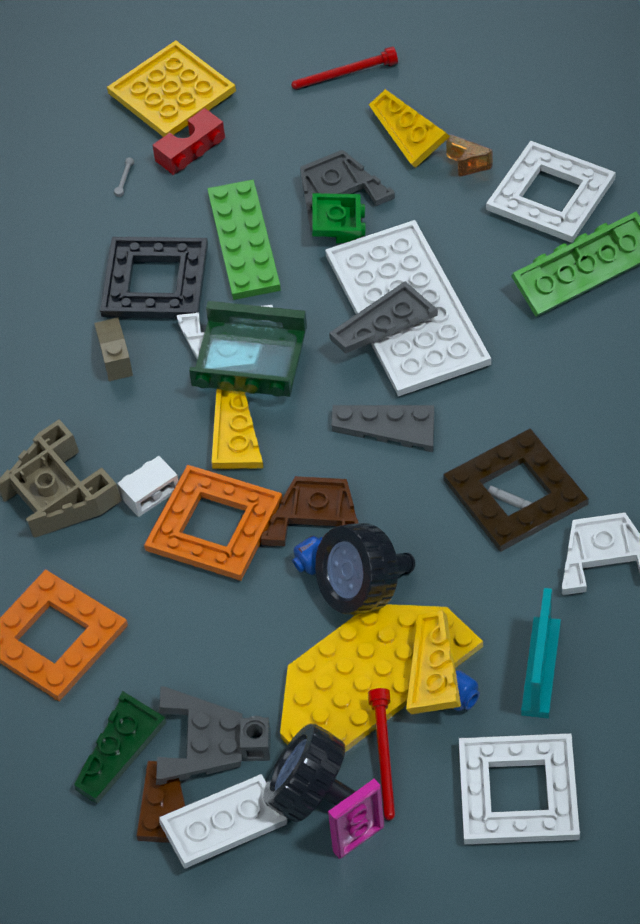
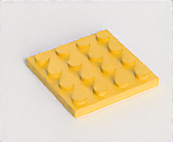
(171, 88)

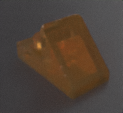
(470, 156)

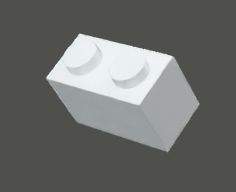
(148, 486)

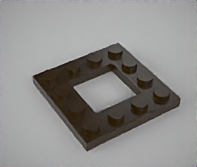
(503, 530)

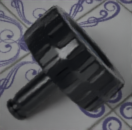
(359, 568)
(307, 774)

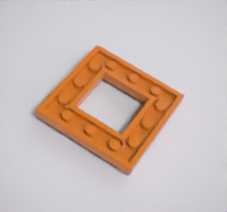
(196, 483)
(49, 590)

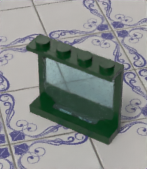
(250, 349)

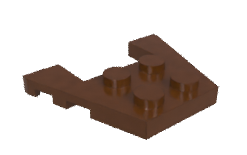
(311, 503)

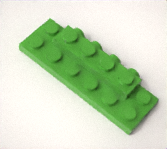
(580, 265)

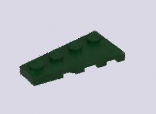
(124, 738)

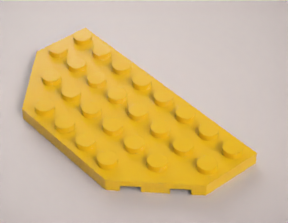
(363, 654)

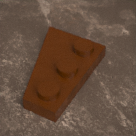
(157, 802)

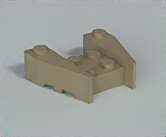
(52, 487)

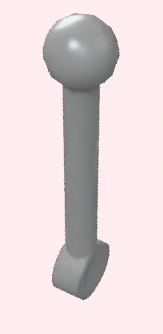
(119, 190)

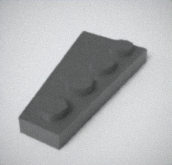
(384, 317)

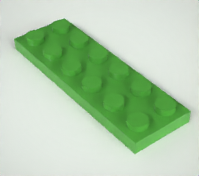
(243, 239)

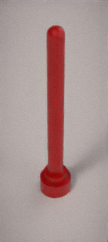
(387, 57)
(379, 700)

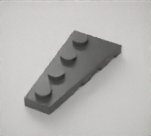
(396, 423)

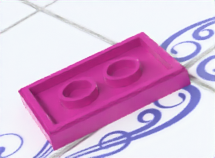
(356, 818)

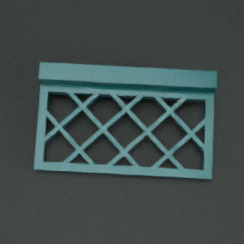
(541, 661)

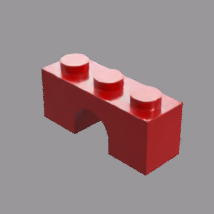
(176, 153)

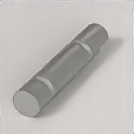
(508, 497)

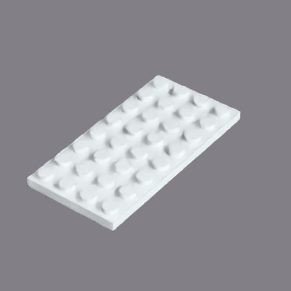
(428, 350)

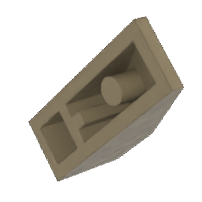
(113, 349)

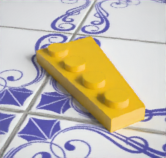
(409, 129)
(234, 433)
(433, 671)

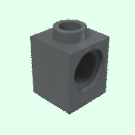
(258, 748)

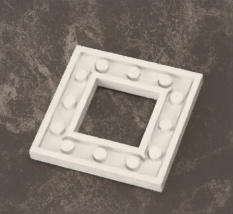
(566, 225)
(487, 827)

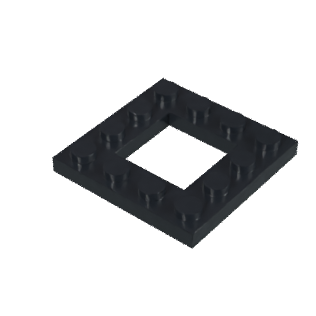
(124, 251)

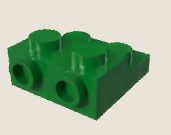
(338, 216)

